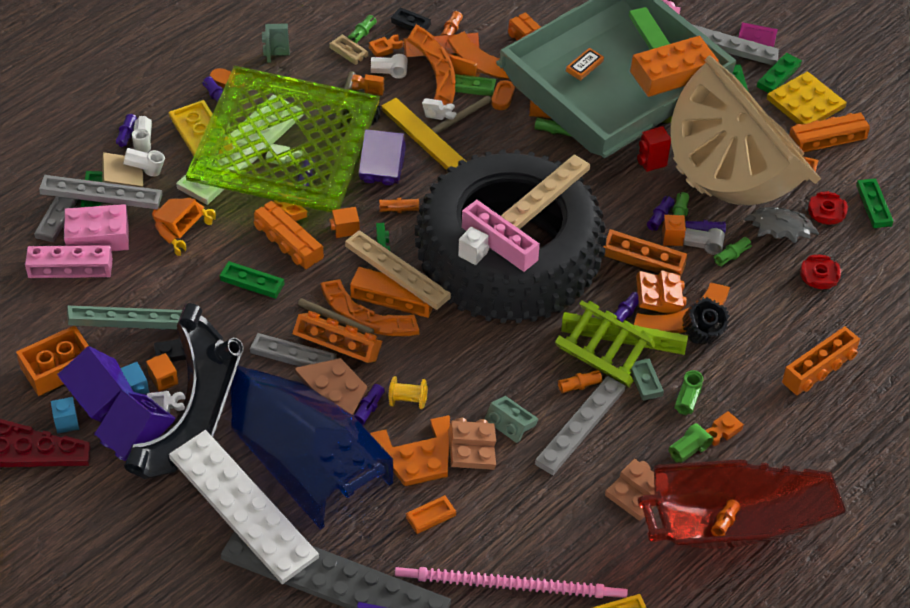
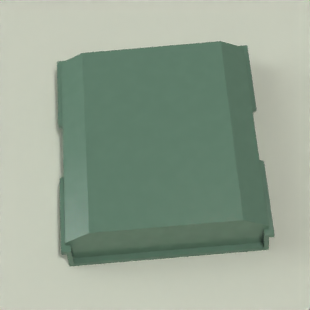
(608, 104)

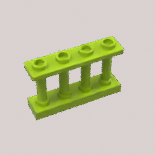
(587, 353)

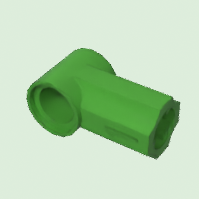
(688, 392)
(694, 439)

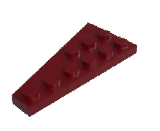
(30, 448)

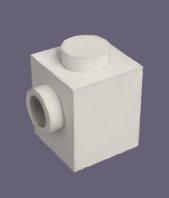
(473, 245)

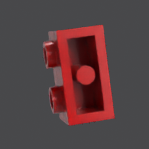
(654, 149)

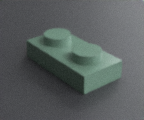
(646, 380)

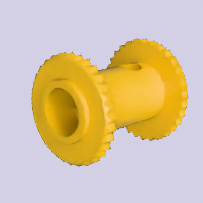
(407, 392)

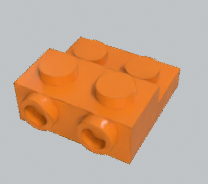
(661, 292)

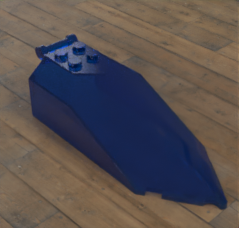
(304, 439)

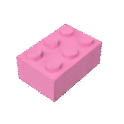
(97, 226)

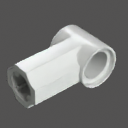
(395, 66)
(142, 134)
(149, 162)

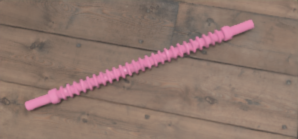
(424, 574)

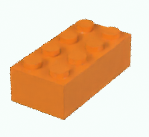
(669, 65)

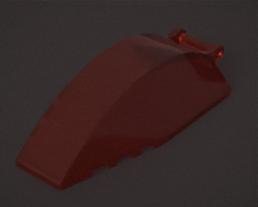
(770, 501)

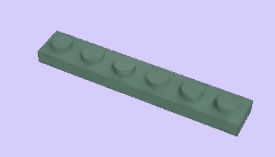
(123, 317)

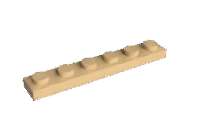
(546, 191)
(398, 270)

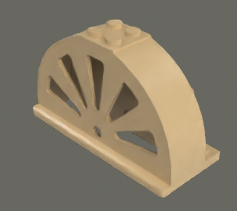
(731, 142)

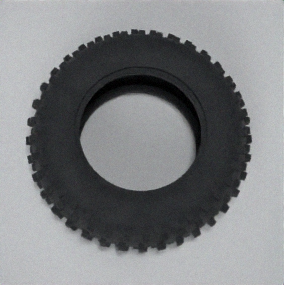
(496, 285)

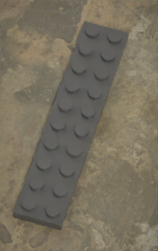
(341, 580)

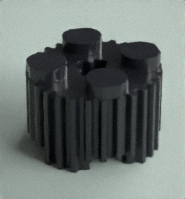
(705, 321)

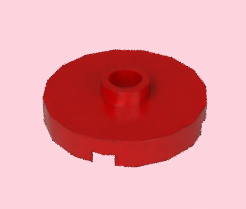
(827, 208)
(820, 272)

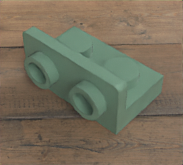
(276, 40)
(510, 418)

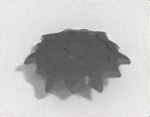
(781, 223)

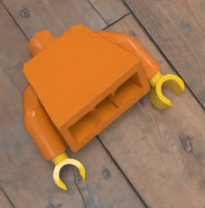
(178, 217)

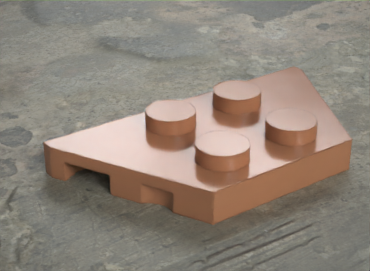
(335, 382)

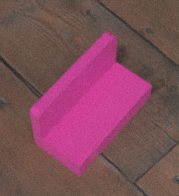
(758, 34)

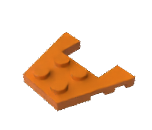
(422, 459)

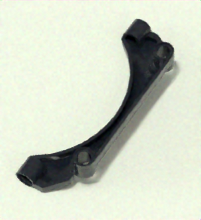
(210, 376)

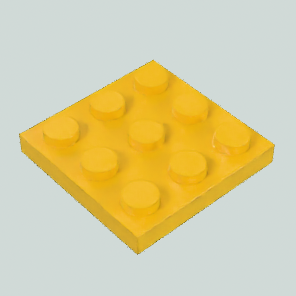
(806, 99)

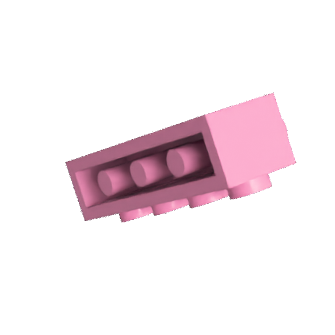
(503, 236)
(68, 261)

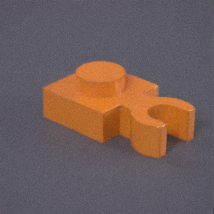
(383, 47)
(371, 84)
(296, 212)
(724, 426)

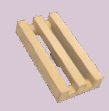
(346, 50)

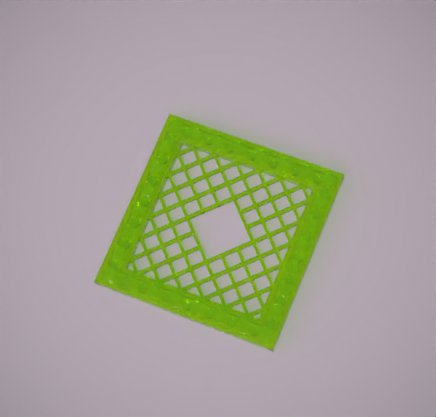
(361, 109)

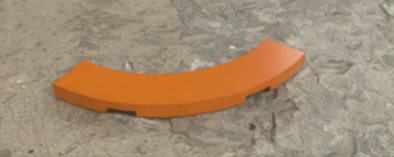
(468, 50)
(440, 63)
(673, 321)
(387, 325)

